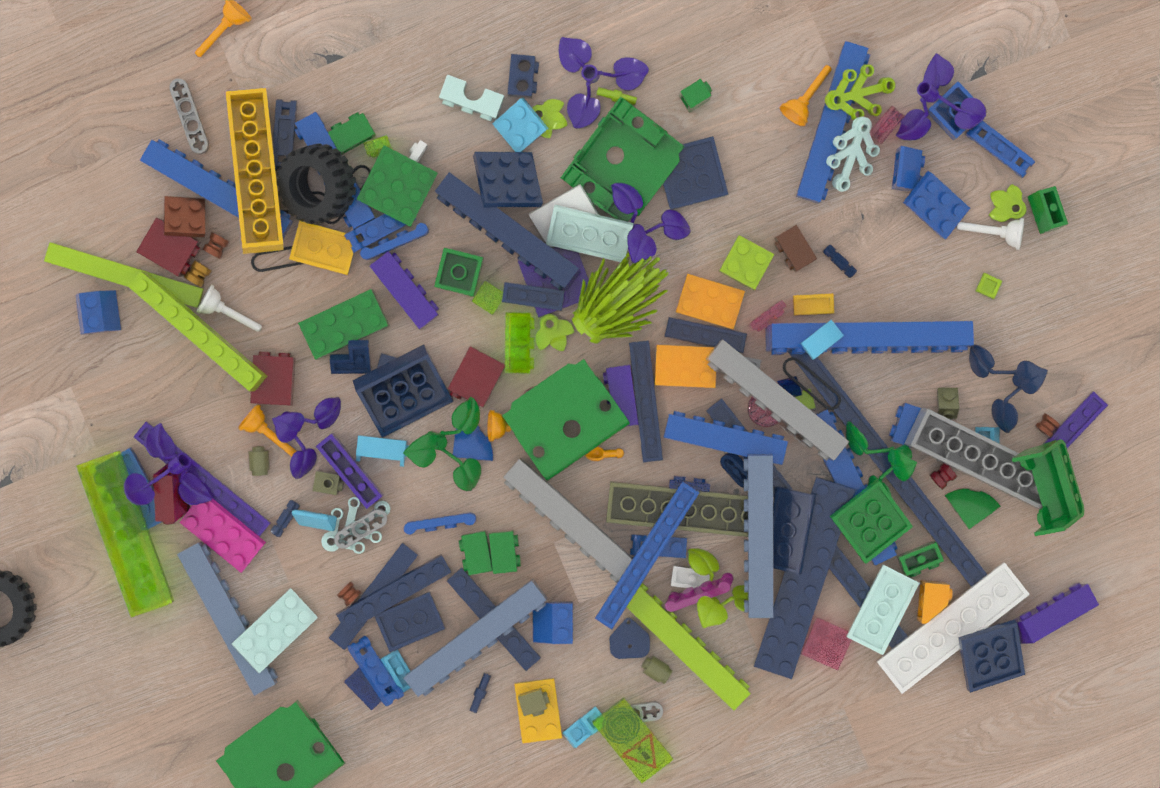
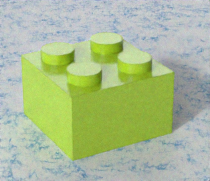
(746, 262)

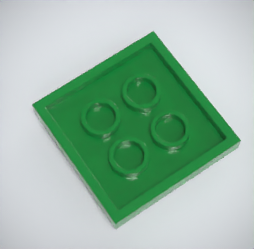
(397, 185)
(871, 521)

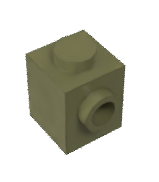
(327, 483)
(533, 702)

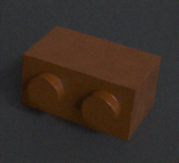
(795, 249)

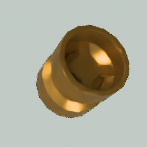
(197, 273)

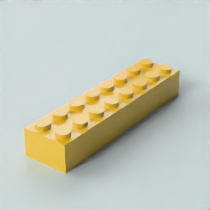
(254, 171)

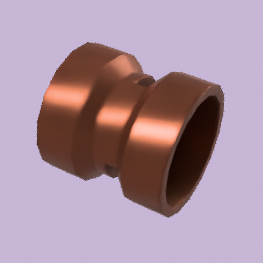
(213, 249)

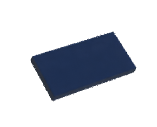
(791, 528)

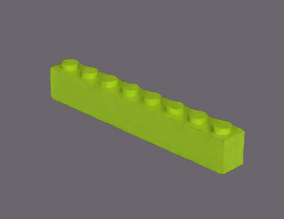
(197, 331)
(687, 648)

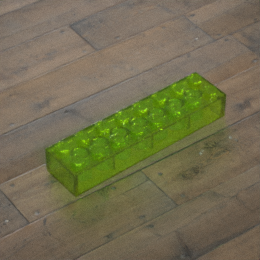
(125, 535)

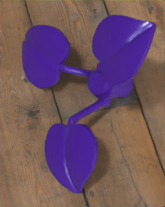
(573, 56)
(937, 74)
(639, 244)
(290, 423)
(161, 445)

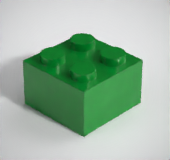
(459, 272)

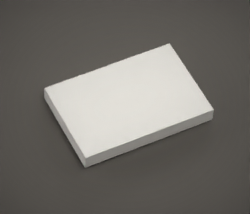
(574, 198)

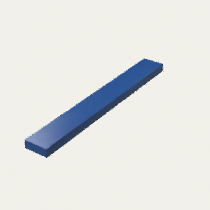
(646, 555)

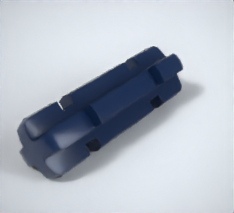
(839, 261)
(284, 519)

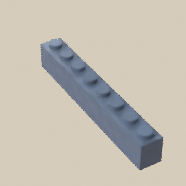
(760, 535)
(223, 611)
(476, 637)

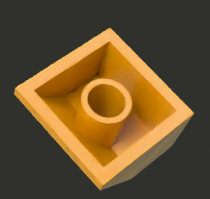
(932, 599)

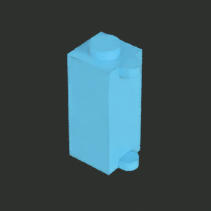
(381, 448)

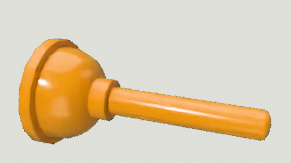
(233, 14)
(796, 109)
(255, 422)
(496, 426)

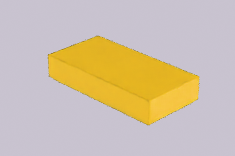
(813, 304)

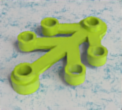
(857, 92)

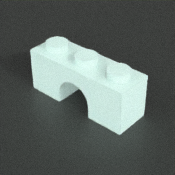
(453, 94)

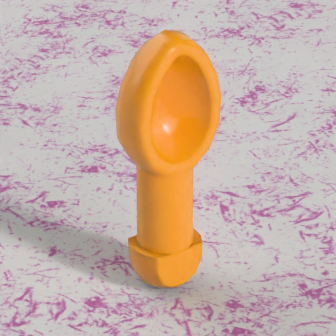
(599, 454)

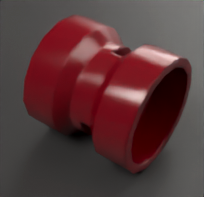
(943, 476)

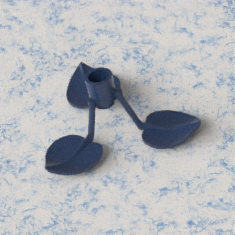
(1026, 377)

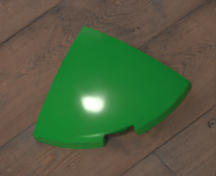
(972, 505)

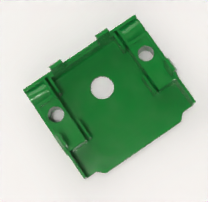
(647, 160)
(564, 396)
(280, 738)

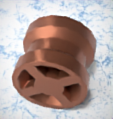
(1047, 425)
(349, 593)

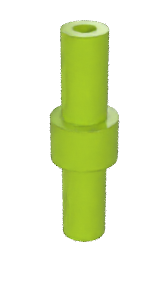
(615, 95)

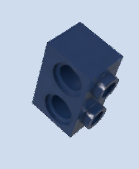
(517, 76)

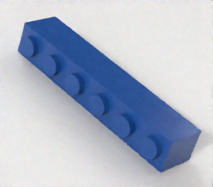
(314, 132)
(722, 438)

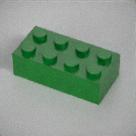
(343, 322)

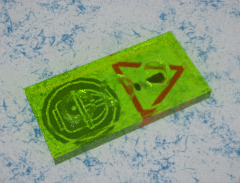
(632, 740)

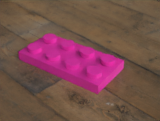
(223, 533)

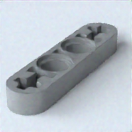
(188, 116)

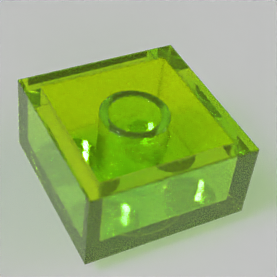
(374, 146)
(488, 297)

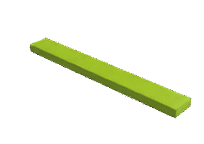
(117, 272)

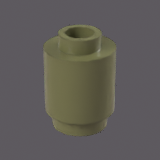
(259, 461)
(656, 669)

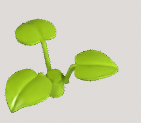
(710, 609)

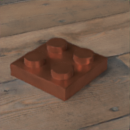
(184, 216)

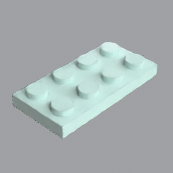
(588, 233)
(882, 609)
(274, 630)

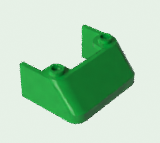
(1055, 485)

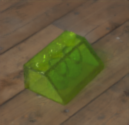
(519, 342)

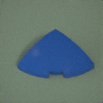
(473, 446)

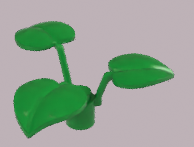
(423, 453)
(899, 458)

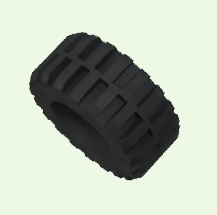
(296, 191)
(22, 605)

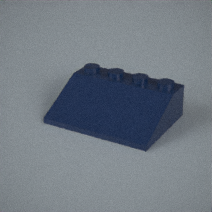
(402, 391)

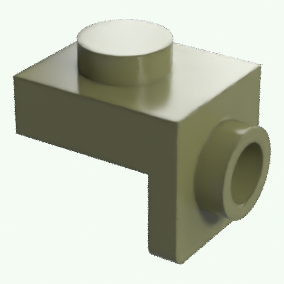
(948, 402)

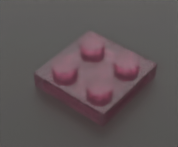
(773, 312)
(826, 644)

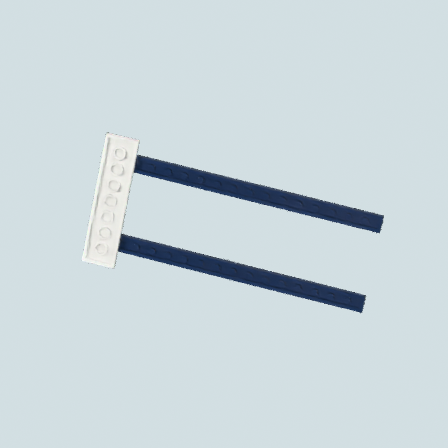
(974, 610)

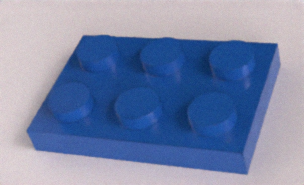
(936, 205)

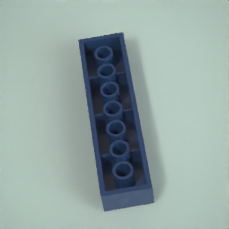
(509, 232)

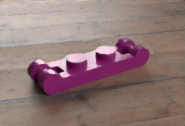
(692, 595)

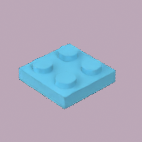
(520, 125)

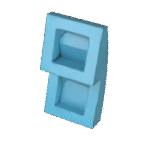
(822, 339)
(582, 728)

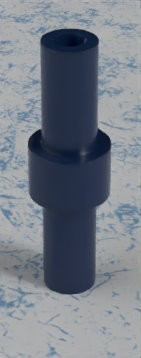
(480, 693)

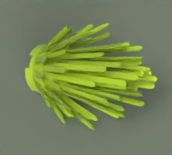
(610, 309)

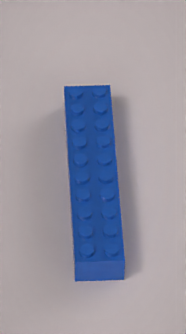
(875, 336)

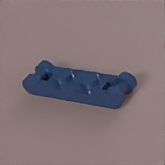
(284, 130)

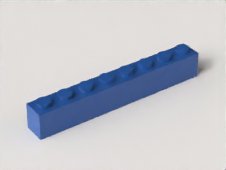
(830, 125)
(197, 179)
(845, 473)

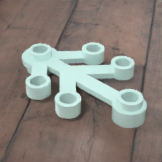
(853, 151)
(350, 519)

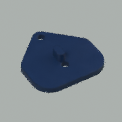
(626, 635)

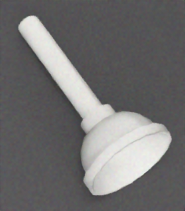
(1012, 232)
(211, 303)

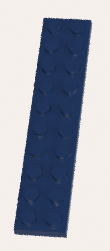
(801, 592)

